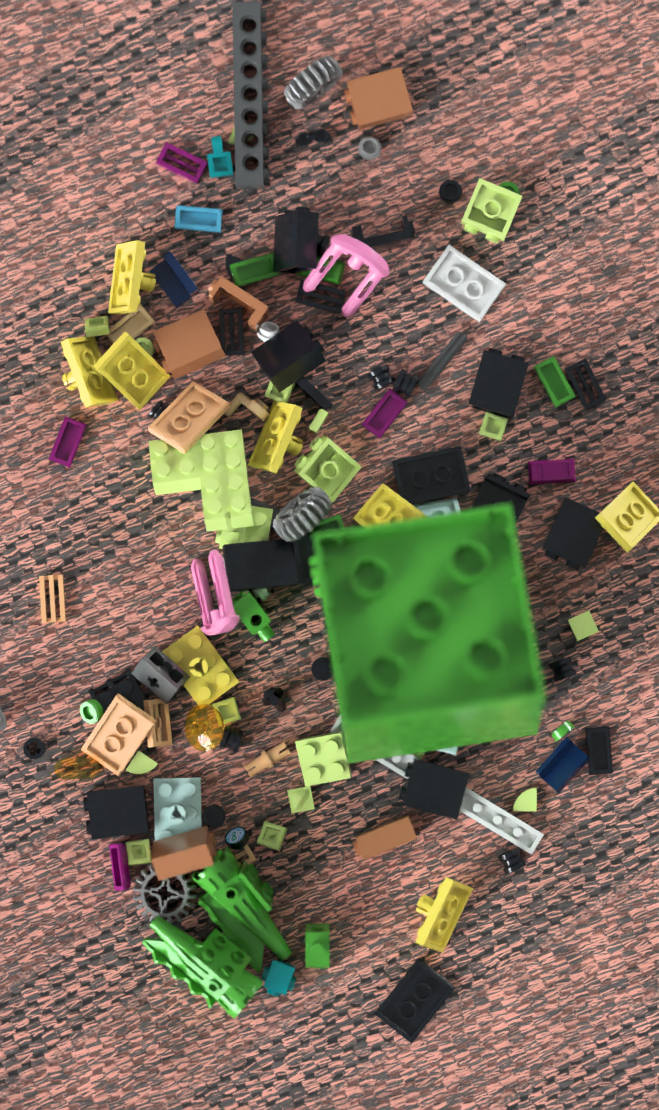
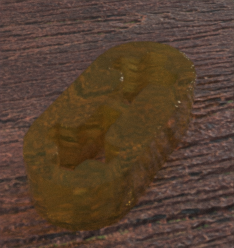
(76, 774)

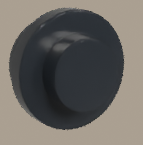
(450, 191)
(322, 668)
(213, 816)

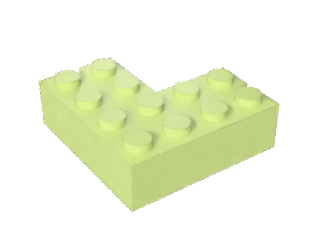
(216, 468)

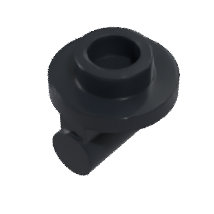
(272, 697)

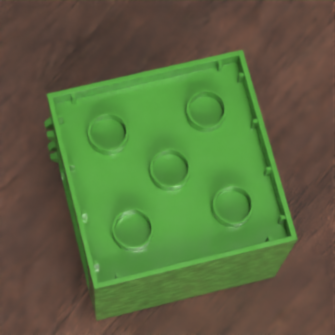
(429, 633)

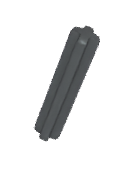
(442, 360)

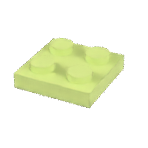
(323, 758)

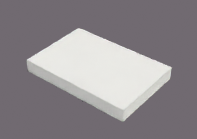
(464, 283)

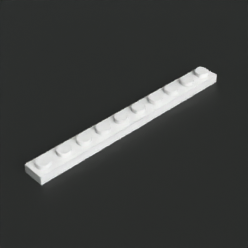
(475, 807)

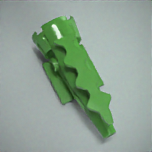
(240, 906)
(209, 968)

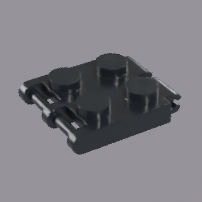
(128, 689)

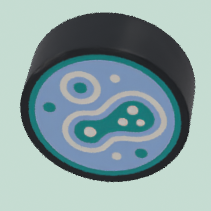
(237, 838)

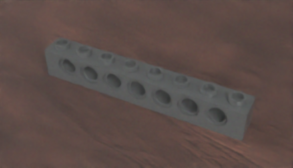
(243, 14)

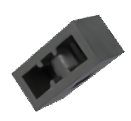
(160, 674)

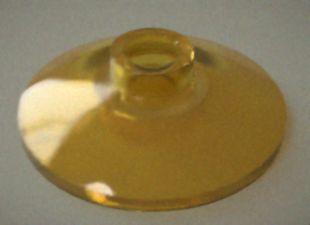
(211, 725)

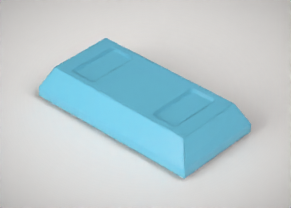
(198, 218)

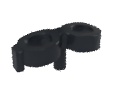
(320, 136)

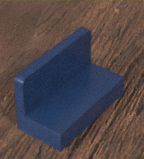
(174, 280)
(562, 765)

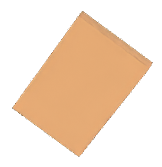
(189, 417)
(118, 734)

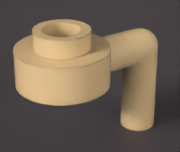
(257, 408)

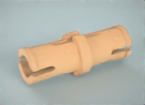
(267, 759)

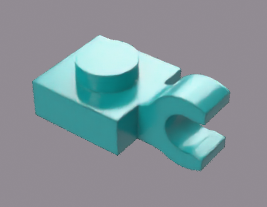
(219, 162)

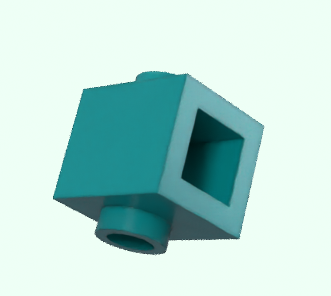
(278, 977)

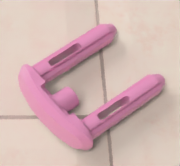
(360, 254)
(213, 620)

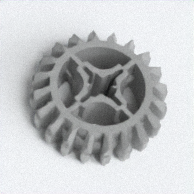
(313, 82)
(302, 514)
(185, 895)

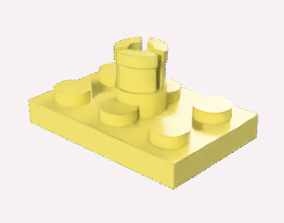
(129, 278)
(132, 370)
(93, 386)
(277, 437)
(386, 507)
(629, 516)
(200, 660)
(442, 914)

